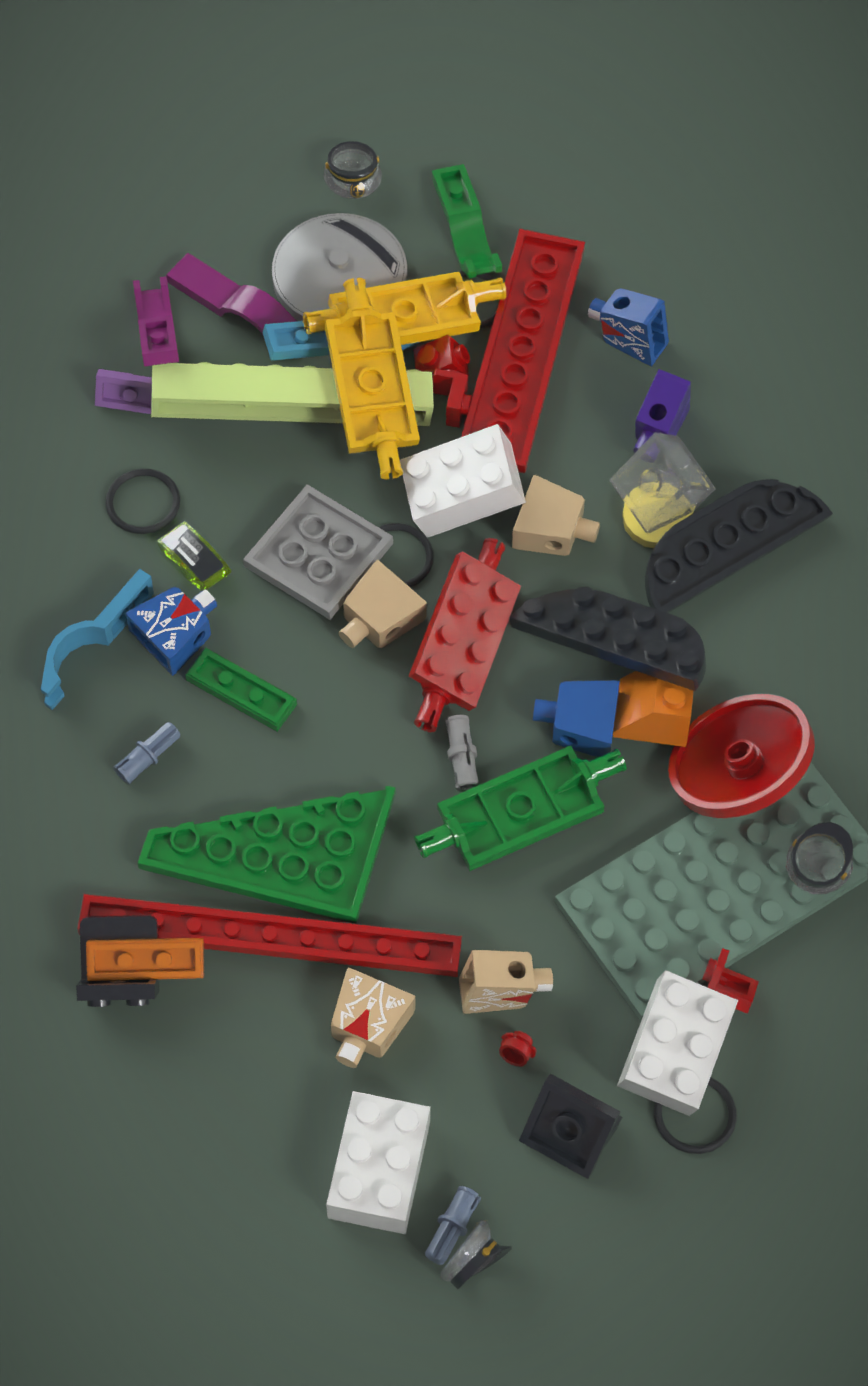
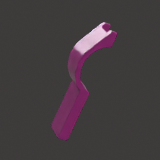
(224, 295)
(156, 324)

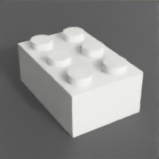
(462, 481)
(677, 1043)
(378, 1162)

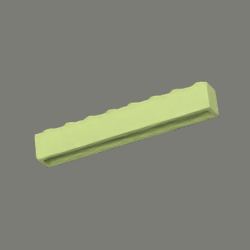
(262, 393)

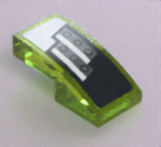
(194, 556)

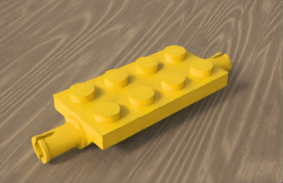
(422, 306)
(371, 380)

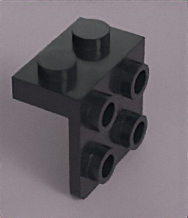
(116, 928)

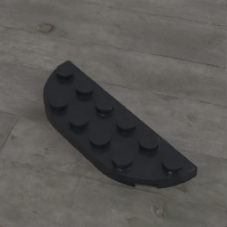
(727, 539)
(617, 633)

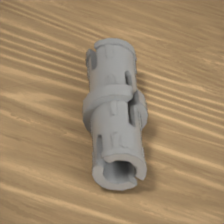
(462, 752)

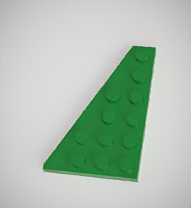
(292, 856)

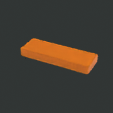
(145, 959)

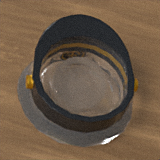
(352, 170)
(821, 858)
(473, 1255)

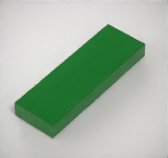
(241, 689)

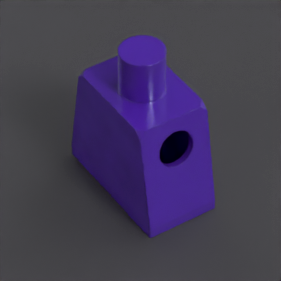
(663, 407)

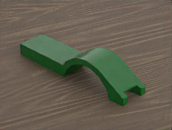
(465, 221)

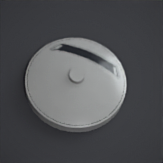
(326, 253)

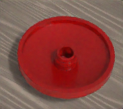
(742, 756)

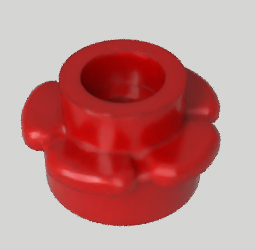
(517, 1048)

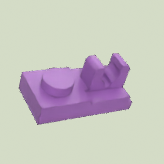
(123, 391)

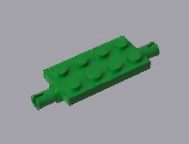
(521, 807)

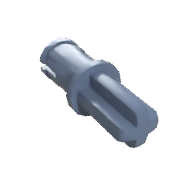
(146, 753)
(452, 1224)

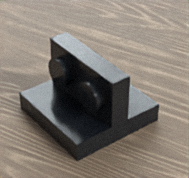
(570, 1126)

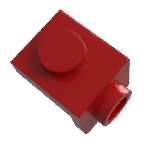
(443, 355)
(454, 385)
(730, 982)

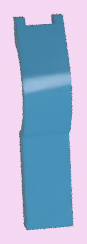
(291, 341)
(100, 631)

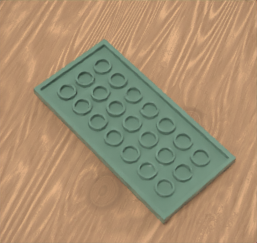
(705, 890)

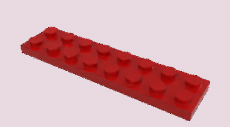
(525, 339)

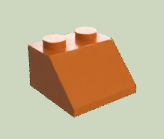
(652, 710)

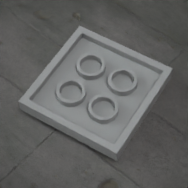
(317, 551)

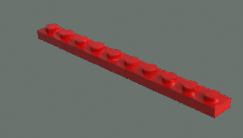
(292, 936)

